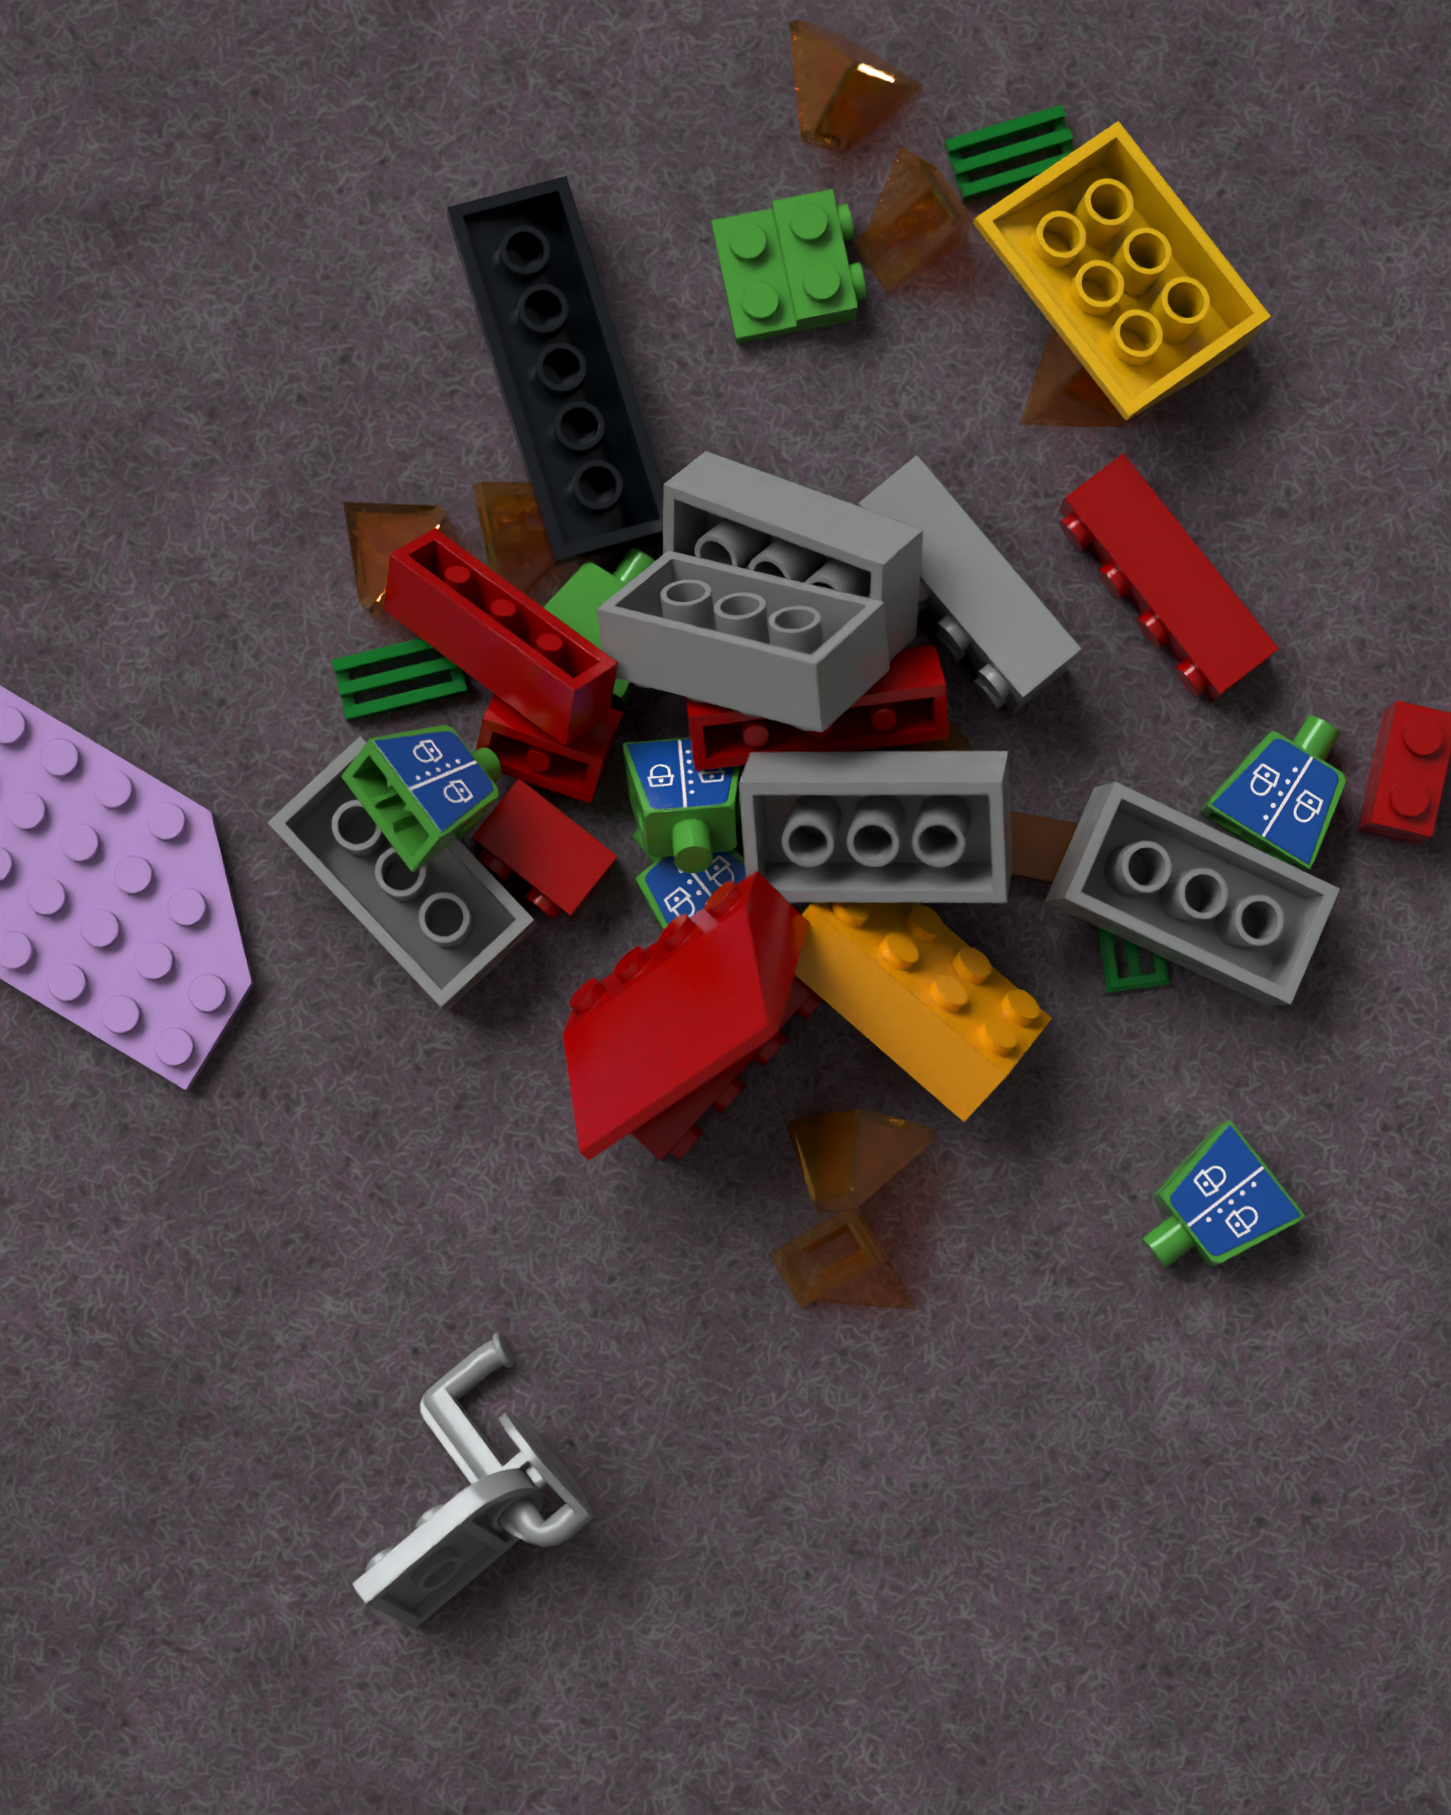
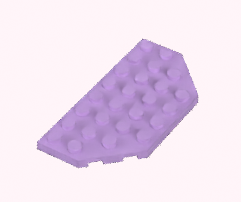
(114, 897)

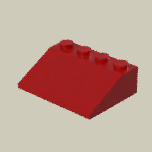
(680, 1009)

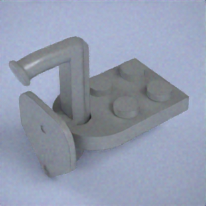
(485, 1518)

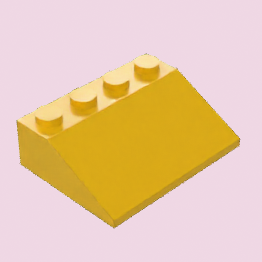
(1123, 272)

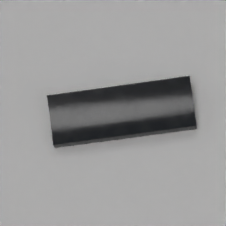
(560, 370)

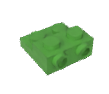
(789, 266)

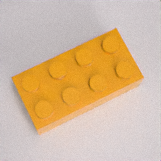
(920, 996)

